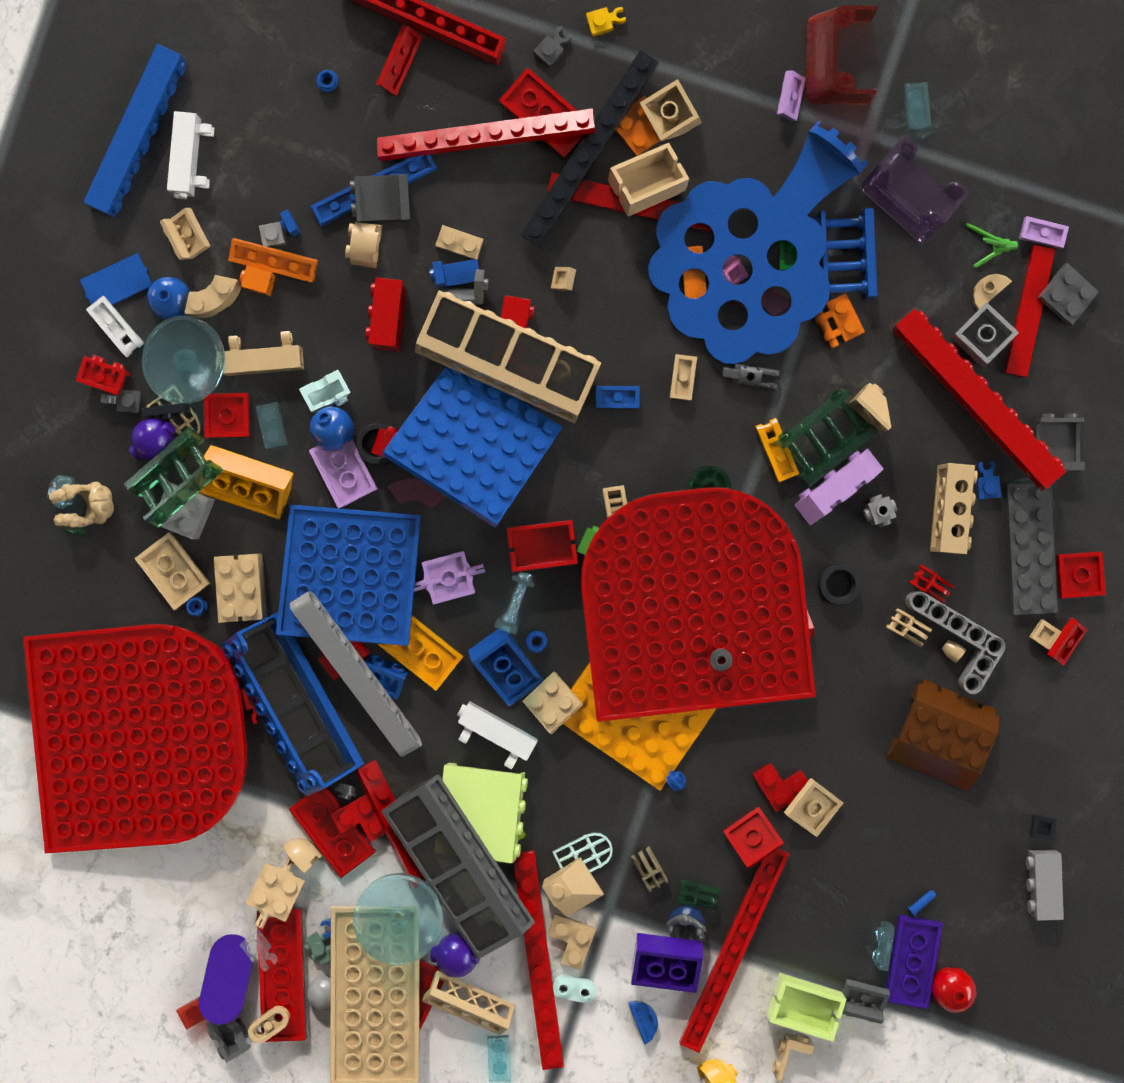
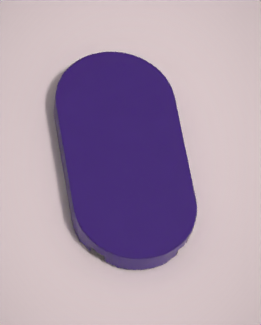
(225, 980)

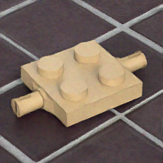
(275, 892)

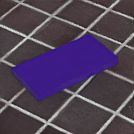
(913, 961)

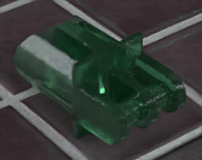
(697, 894)

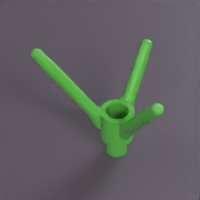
(999, 245)

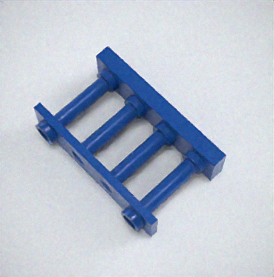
(865, 243)

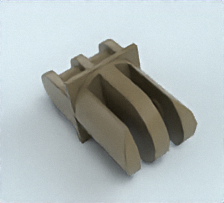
(651, 871)

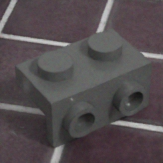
(865, 1001)

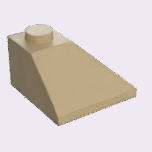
(872, 407)
(572, 887)

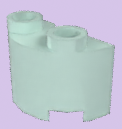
(326, 392)

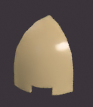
(302, 853)

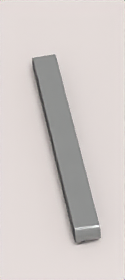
(355, 673)

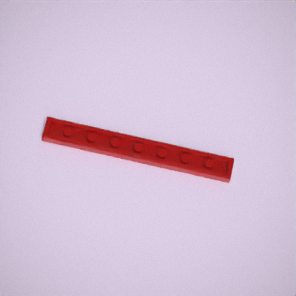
(605, 197)

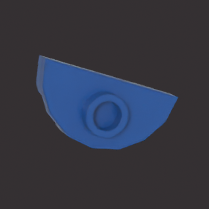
(645, 1019)

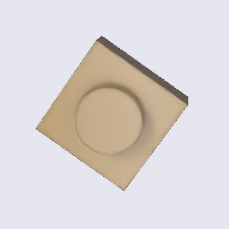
(563, 278)
(1045, 634)

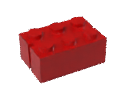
(386, 314)
(542, 545)

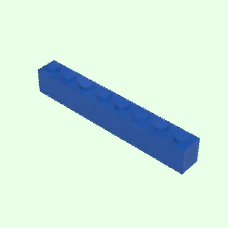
(135, 131)

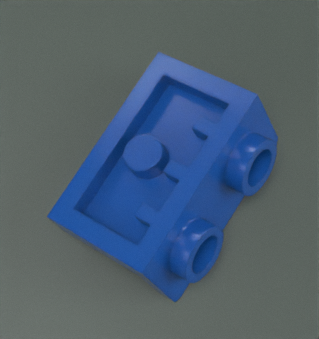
(388, 673)

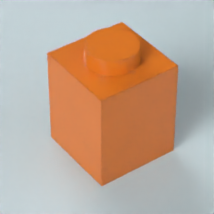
(257, 280)

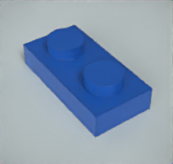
(617, 397)

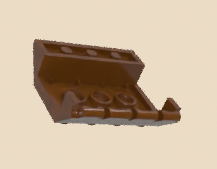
(945, 736)

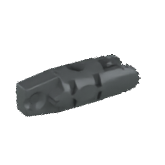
(740, 372)

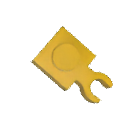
(601, 21)

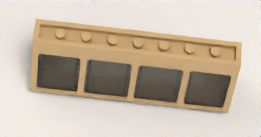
(507, 356)

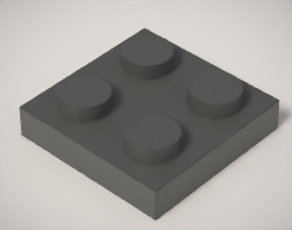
(1068, 294)

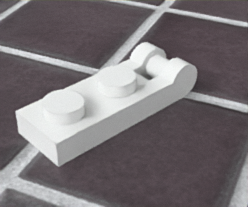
(114, 325)

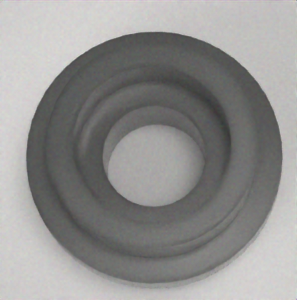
(716, 654)
(345, 791)

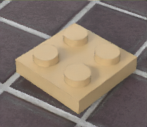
(552, 702)
(813, 807)

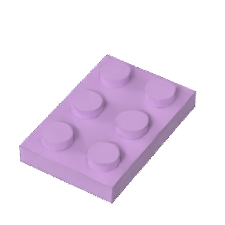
(344, 473)

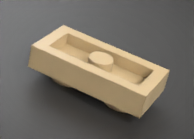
(459, 242)
(683, 377)

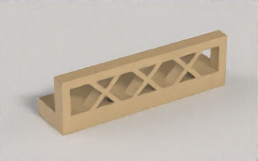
(465, 1010)

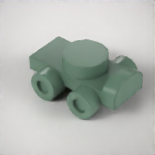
(319, 950)

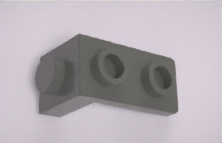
(475, 294)

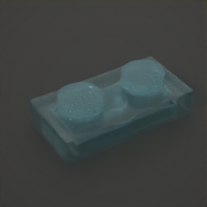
(917, 106)
(271, 425)
(882, 954)
(499, 1058)

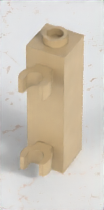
(263, 359)

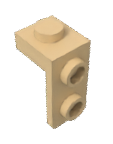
(795, 1042)

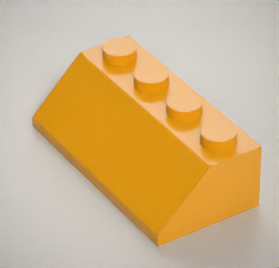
(249, 483)

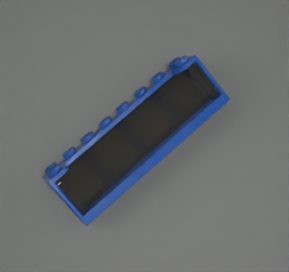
(292, 705)

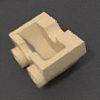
(363, 244)

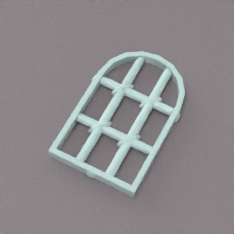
(590, 845)

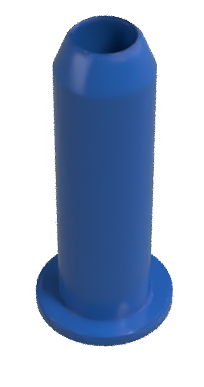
(922, 902)

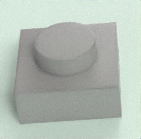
(272, 235)

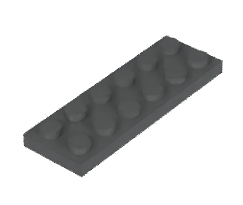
(1031, 549)

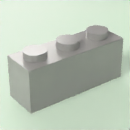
(1045, 884)

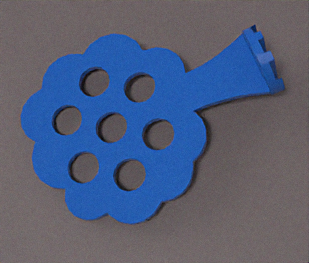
(819, 171)

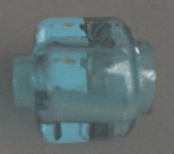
(56, 484)

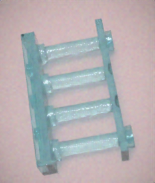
(509, 621)

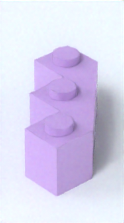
(838, 486)

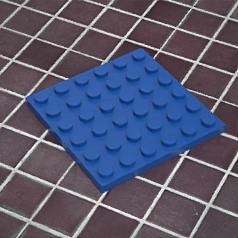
(472, 443)
(356, 567)

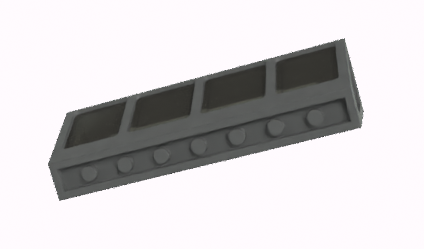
(458, 866)

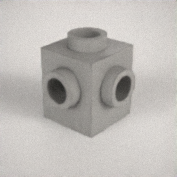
(872, 510)

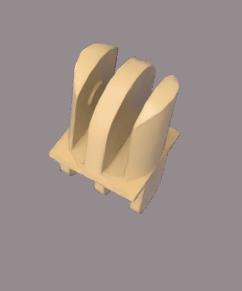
(907, 626)

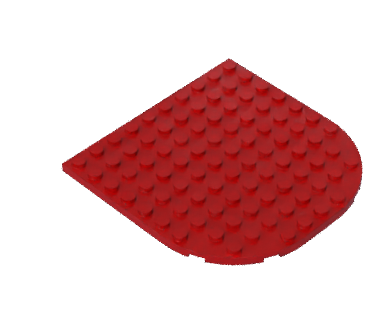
(689, 578)
(133, 736)

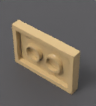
(172, 571)

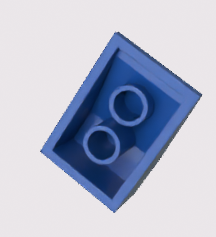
(505, 666)

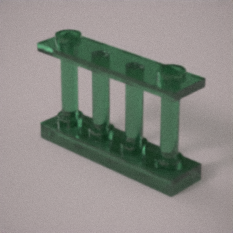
(845, 445)
(161, 465)

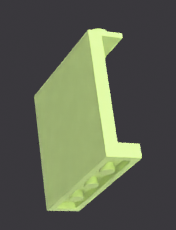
(492, 806)

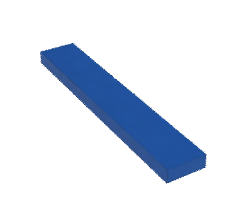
(341, 202)

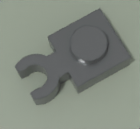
(550, 49)

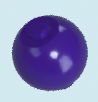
(151, 438)
(453, 956)

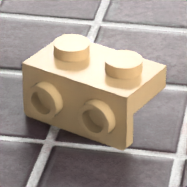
(185, 234)

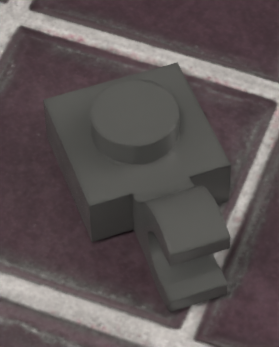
(128, 401)

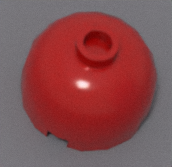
(953, 990)

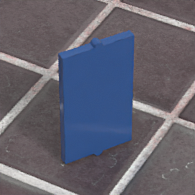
(118, 281)

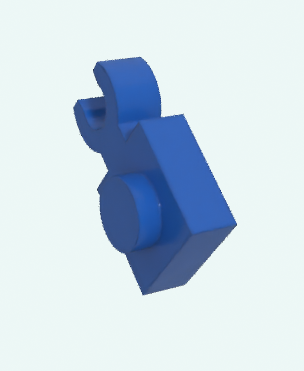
(988, 485)

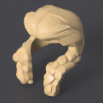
(95, 495)

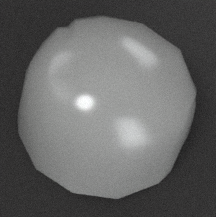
(320, 993)

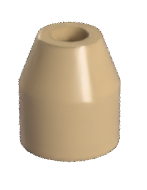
(953, 650)

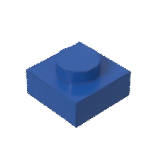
(289, 224)

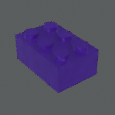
(667, 962)

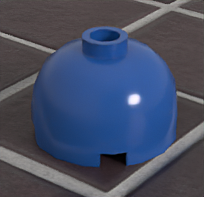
(168, 297)
(331, 428)

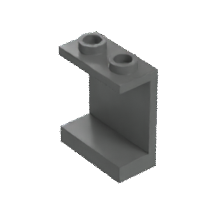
(380, 197)

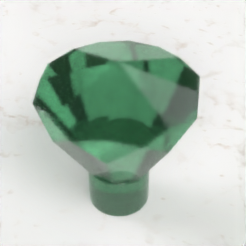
(79, 530)

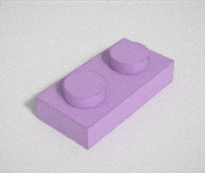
(791, 95)
(1043, 232)

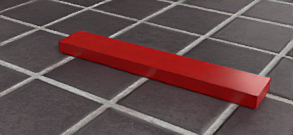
(1029, 311)

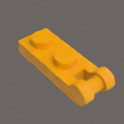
(780, 459)

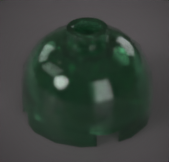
(708, 477)

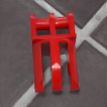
(930, 583)

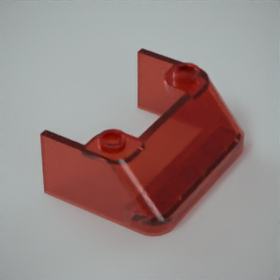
(822, 80)

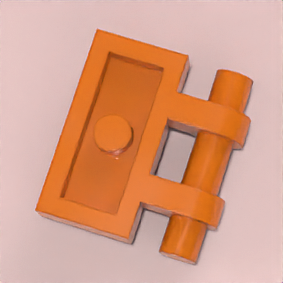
(845, 319)

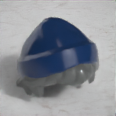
(686, 923)

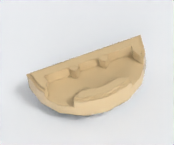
(988, 288)

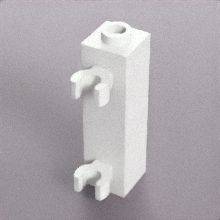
(184, 155)
(497, 731)

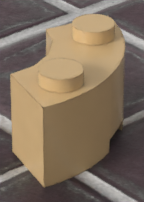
(214, 298)

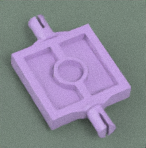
(448, 577)

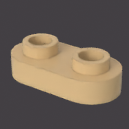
(269, 1023)

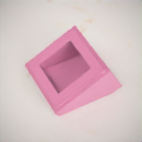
(734, 270)

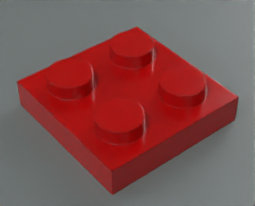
(226, 415)
(1081, 574)
(753, 837)

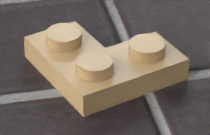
(578, 939)

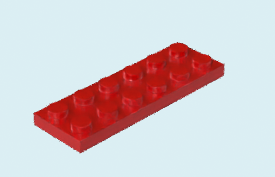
(285, 981)

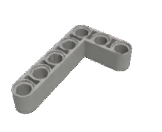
(962, 632)

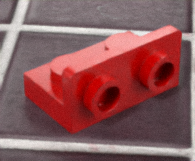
(102, 375)

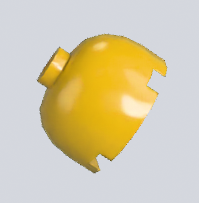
(717, 1072)

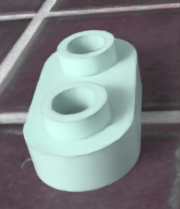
(575, 986)

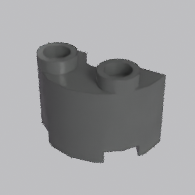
(230, 1038)

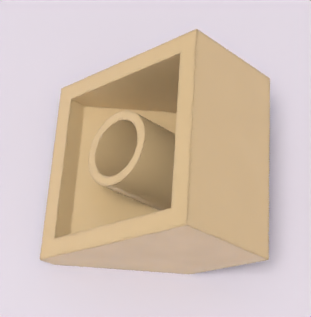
(670, 111)

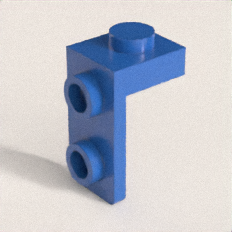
(453, 273)

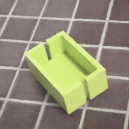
(806, 1007)

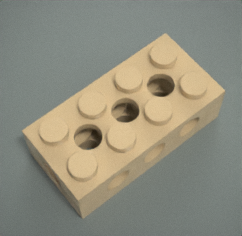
(943, 515)

